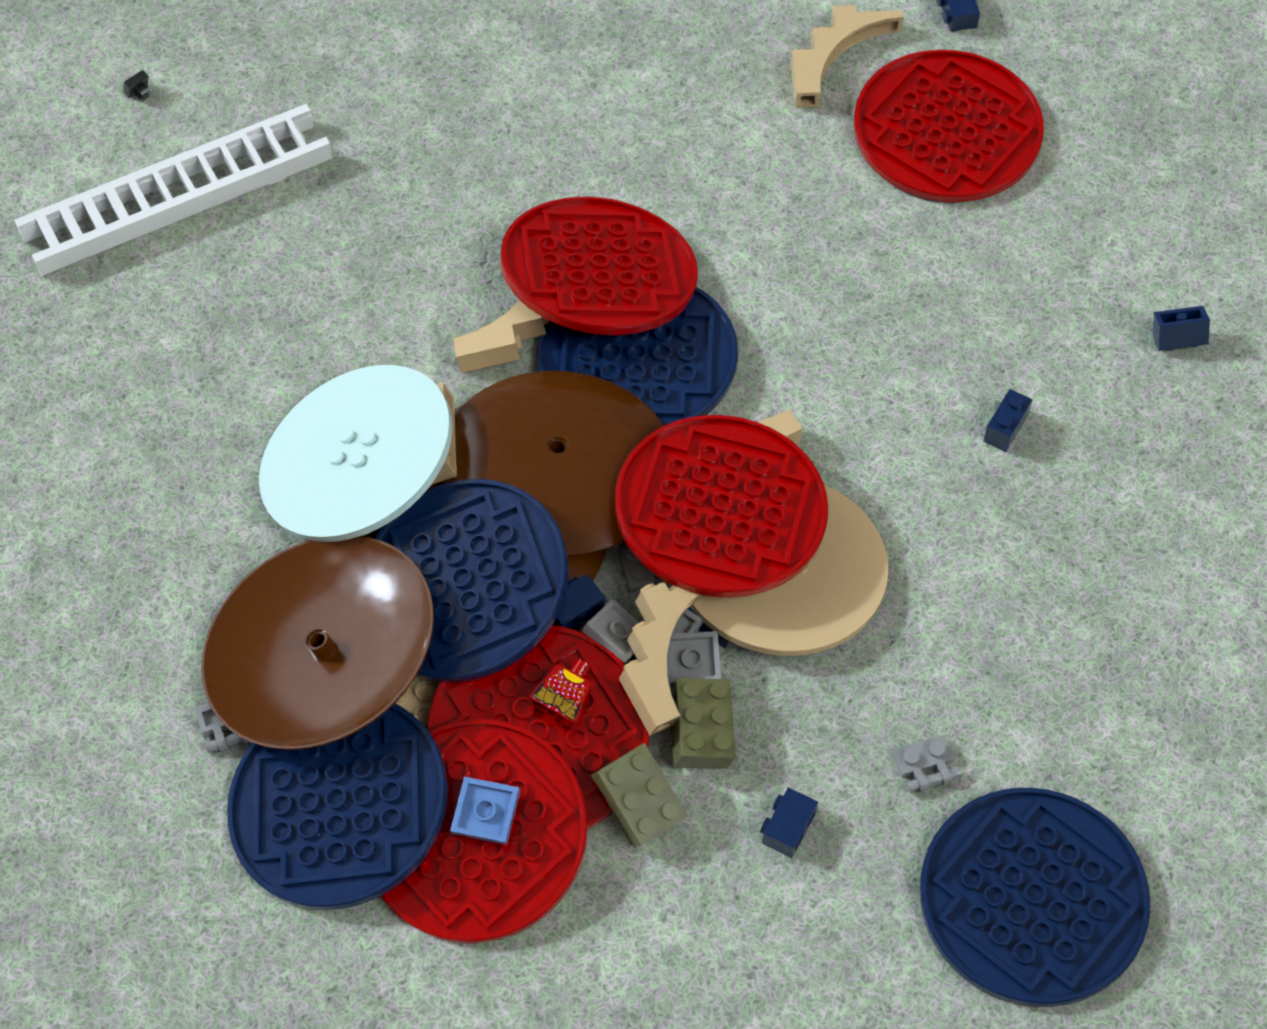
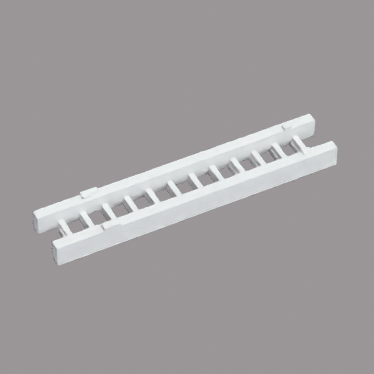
(164, 173)

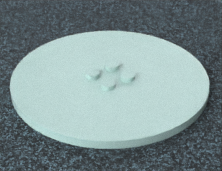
(356, 453)

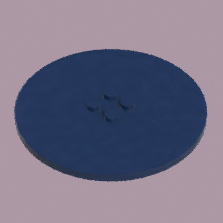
(671, 368)
(491, 572)
(342, 816)
(1034, 897)

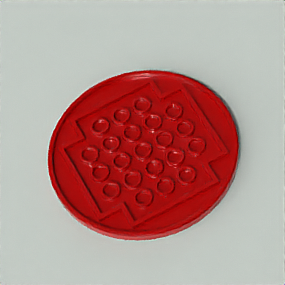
(948, 125)
(598, 265)
(721, 506)
(605, 729)
(489, 889)

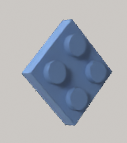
(485, 810)

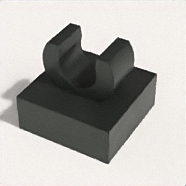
(137, 85)

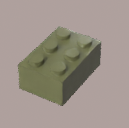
(705, 727)
(639, 795)

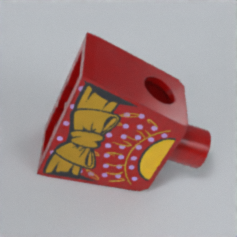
(564, 693)

